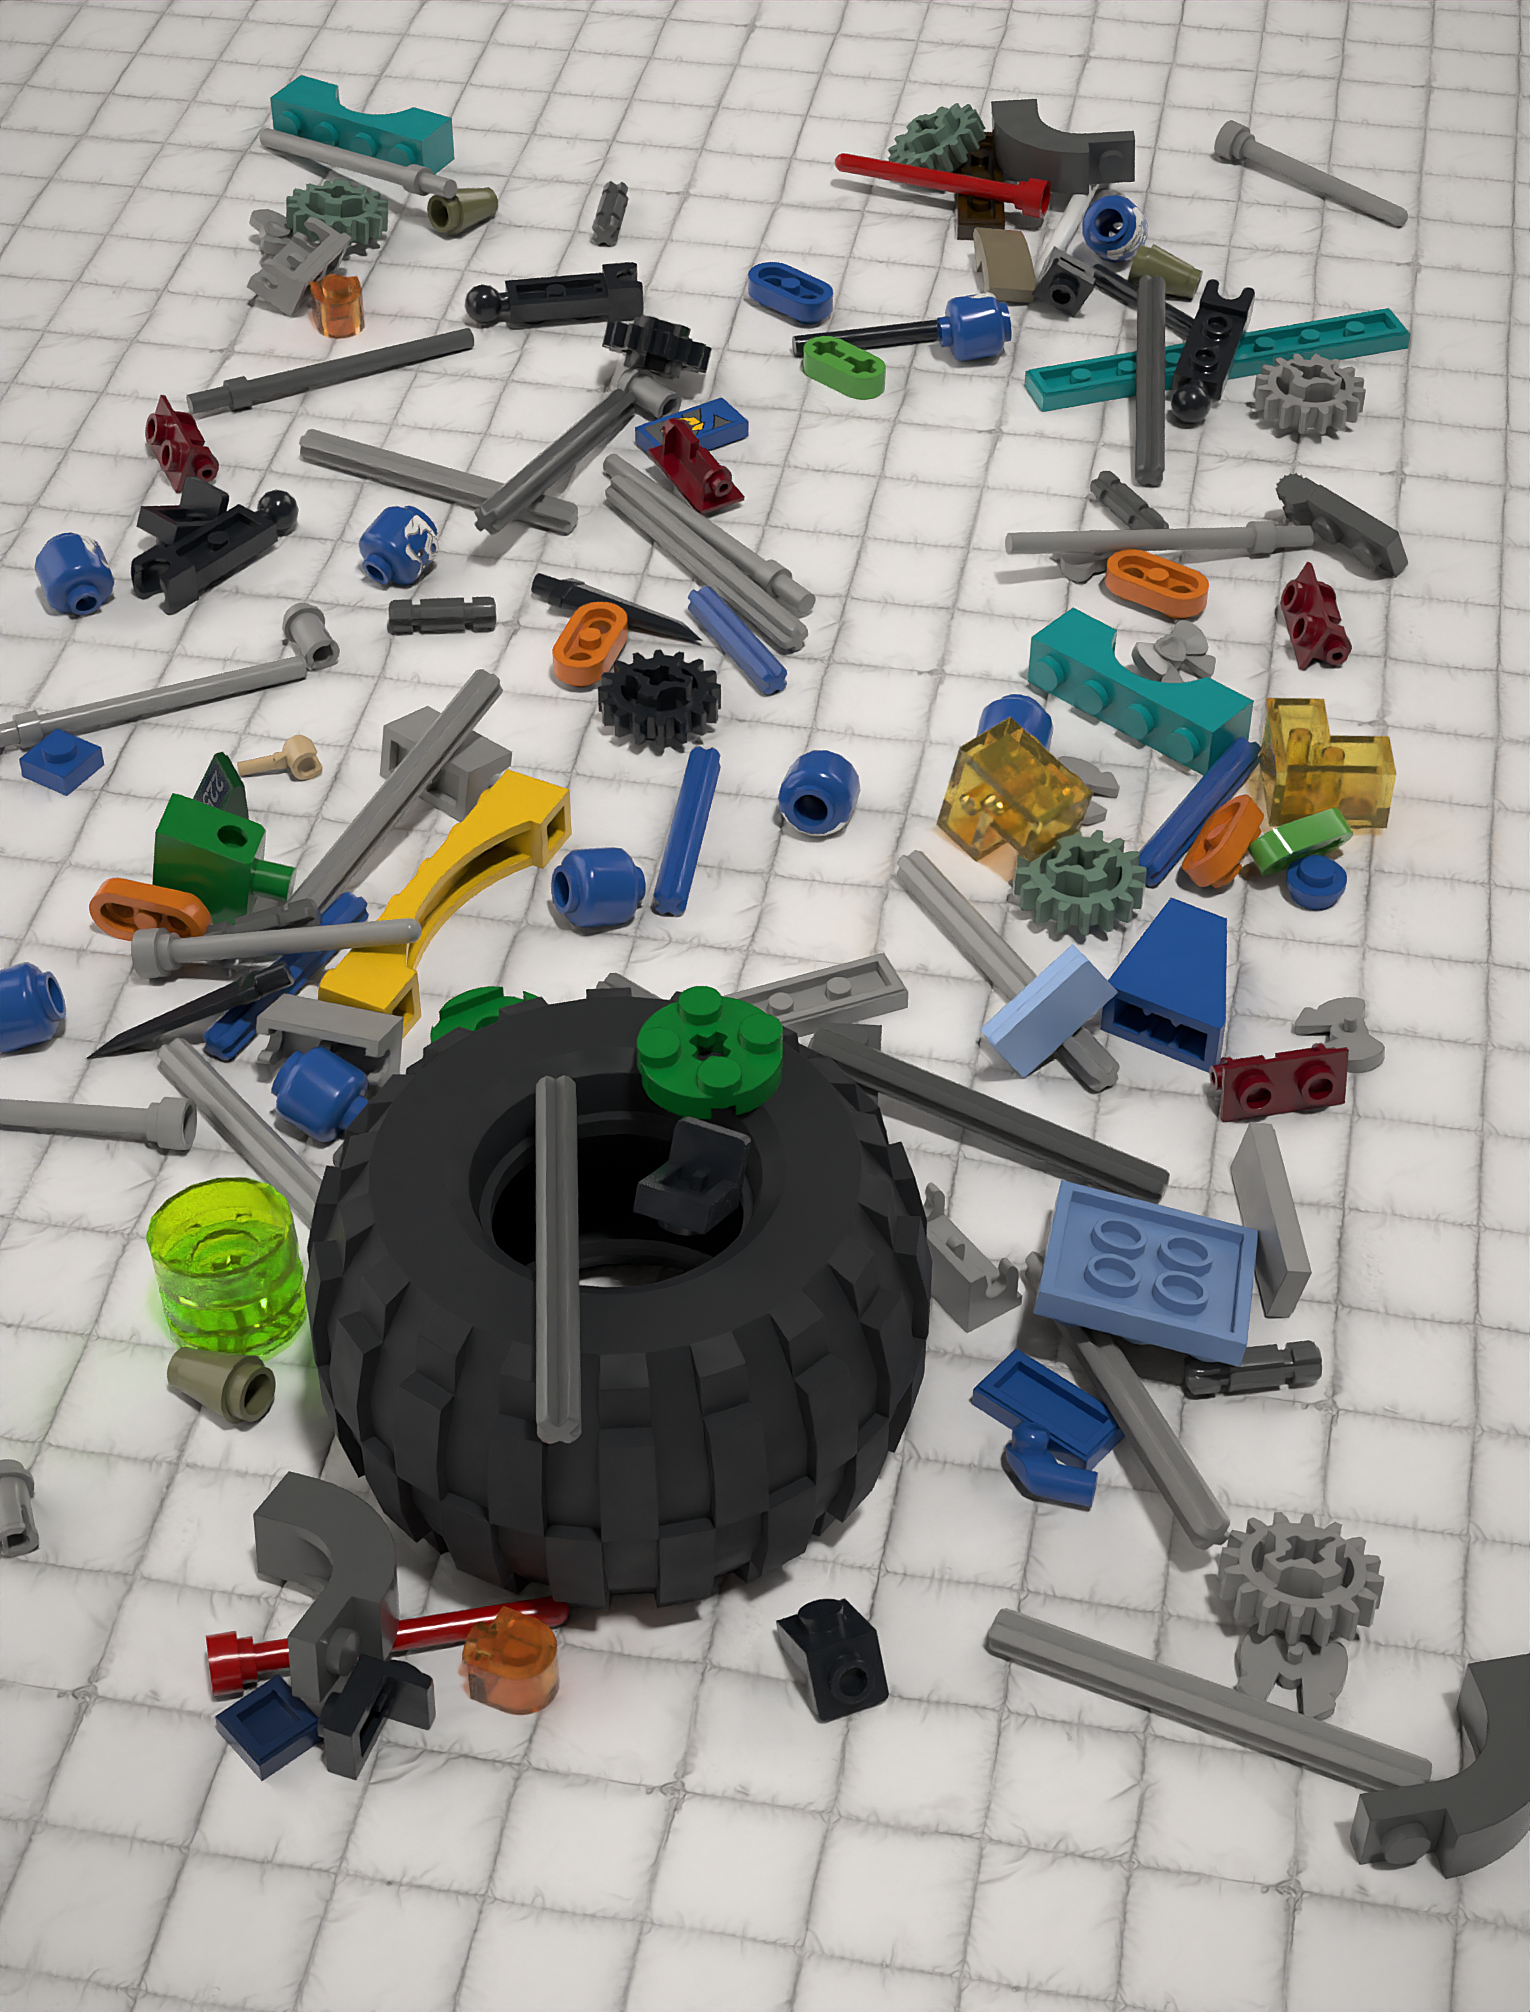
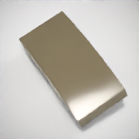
(1005, 264)

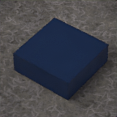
(269, 1727)

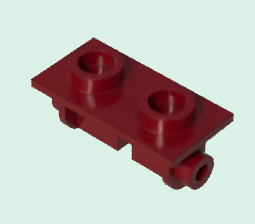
(179, 445)
(693, 469)
(1314, 620)
(1280, 1084)

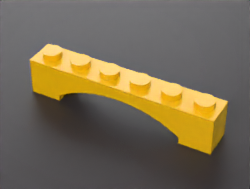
(509, 829)

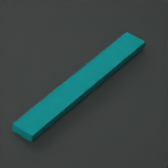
(1115, 375)

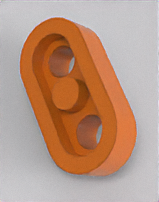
(1157, 583)
(590, 643)
(1223, 842)
(129, 905)

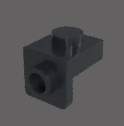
(1064, 282)
(197, 506)
(698, 1181)
(837, 1655)
(372, 1695)

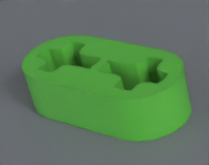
(844, 367)
(1299, 839)

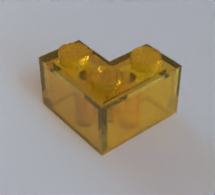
(1317, 771)
(1012, 793)

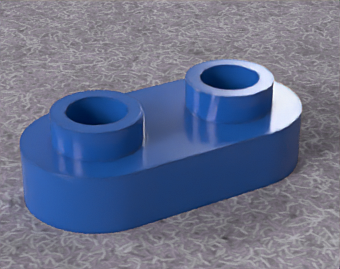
(790, 292)

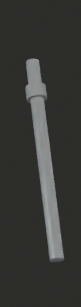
(413, 178)
(1255, 537)
(768, 574)
(31, 728)

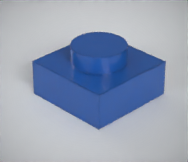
(61, 762)

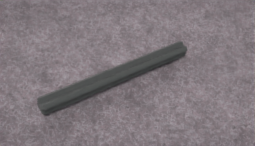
(1150, 381)
(554, 462)
(993, 1118)
(557, 1262)

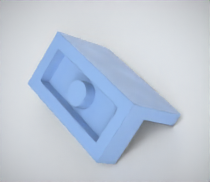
(1048, 1011)

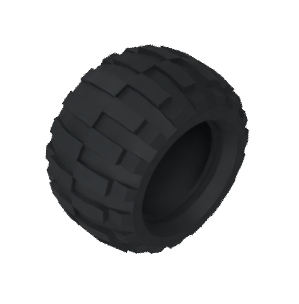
(712, 1403)

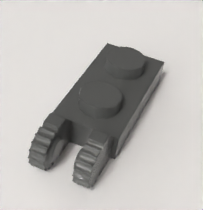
(1342, 522)

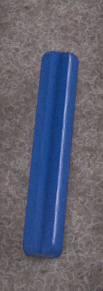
(737, 640)

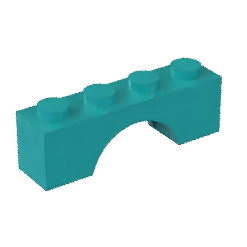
(405, 138)
(1181, 720)

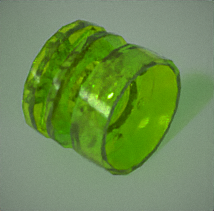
(228, 1266)

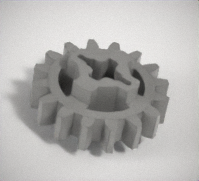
(1309, 393)
(1300, 1579)

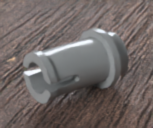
(649, 393)
(306, 627)
(16, 1514)

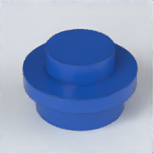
(1316, 882)

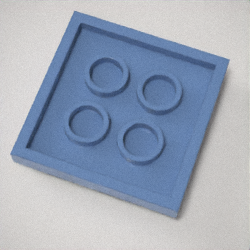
(1148, 1274)

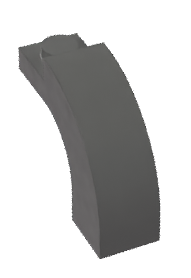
(1070, 161)
(347, 1554)
(1476, 1812)

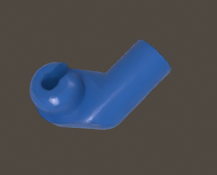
(1041, 1471)

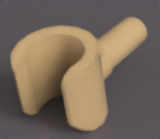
(297, 754)

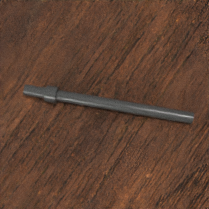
(241, 392)

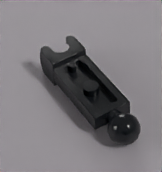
(560, 297)
(1210, 351)
(211, 550)

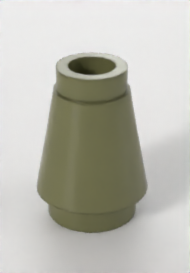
(462, 210)
(1179, 276)
(224, 1382)

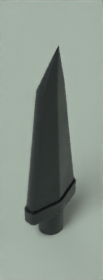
(575, 593)
(243, 991)

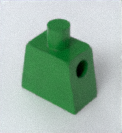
(217, 859)

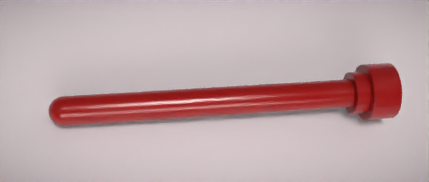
(1029, 196)
(239, 1660)

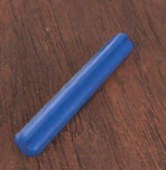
(1201, 802)
(687, 831)
(239, 1024)

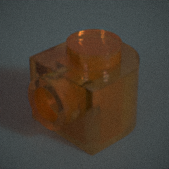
(337, 306)
(512, 1663)

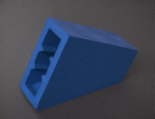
(1174, 987)

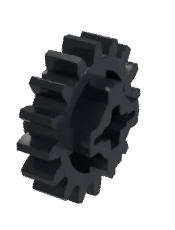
(657, 346)
(659, 698)

